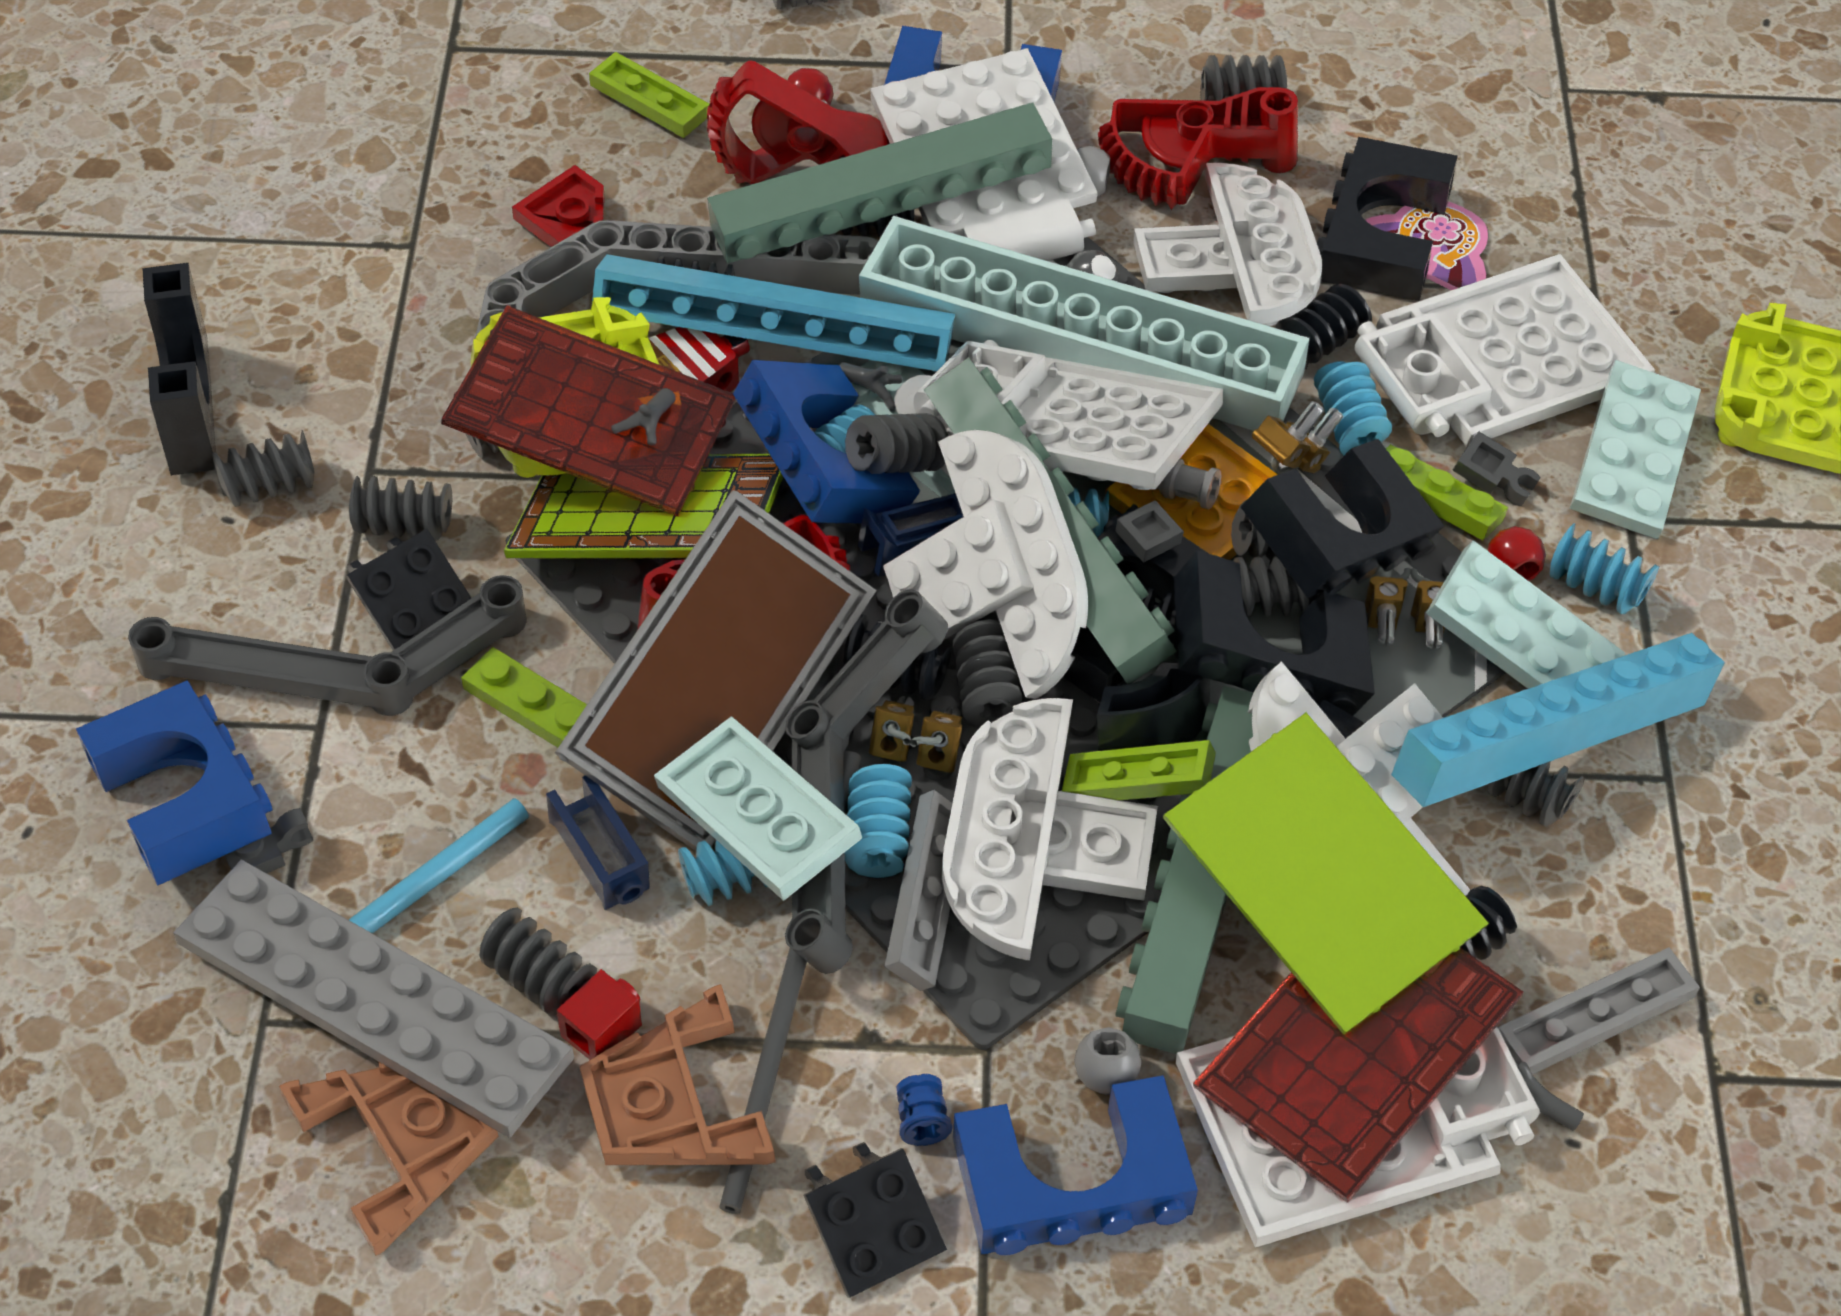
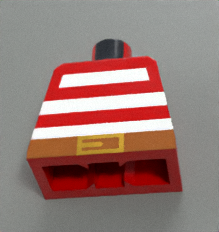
(701, 355)

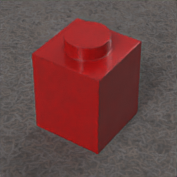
(600, 1014)

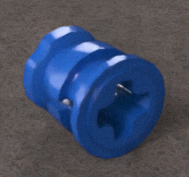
(922, 1110)

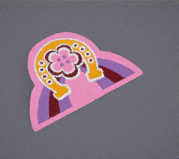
(1456, 239)

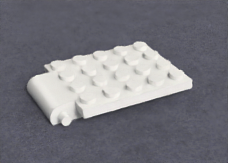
(1020, 214)
(1497, 352)
(1093, 416)
(1437, 1154)

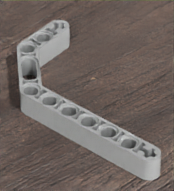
(568, 268)

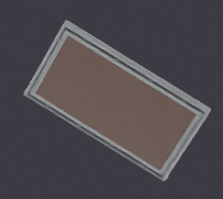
(730, 636)

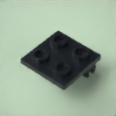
(407, 587)
(873, 1219)

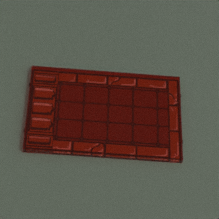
(561, 392)
(1352, 1097)

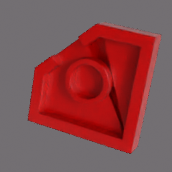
(562, 206)

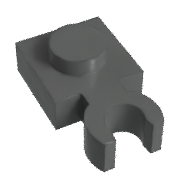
(1490, 465)

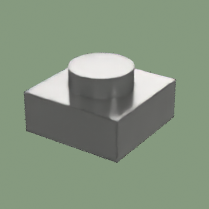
(1149, 531)

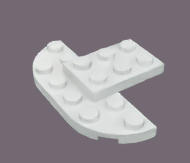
(1257, 246)
(1003, 557)
(1369, 749)
(1020, 832)

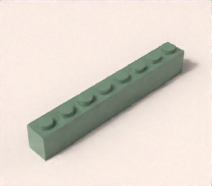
(880, 182)
(1116, 615)
(1188, 911)

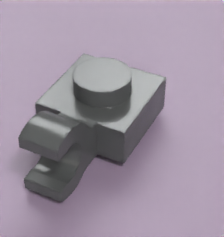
(265, 854)

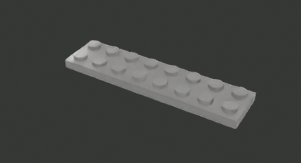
(376, 997)

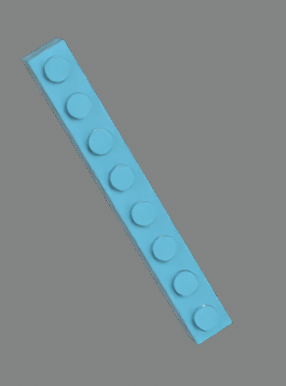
(777, 312)
(1555, 719)

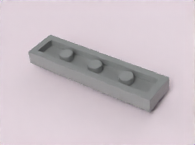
(922, 902)
(1599, 1011)

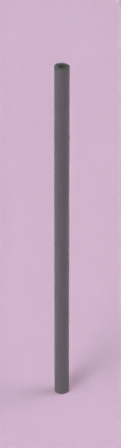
(775, 1038)

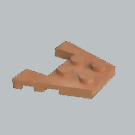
(648, 1101)
(416, 1130)

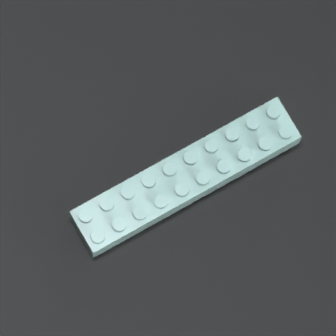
(1086, 318)

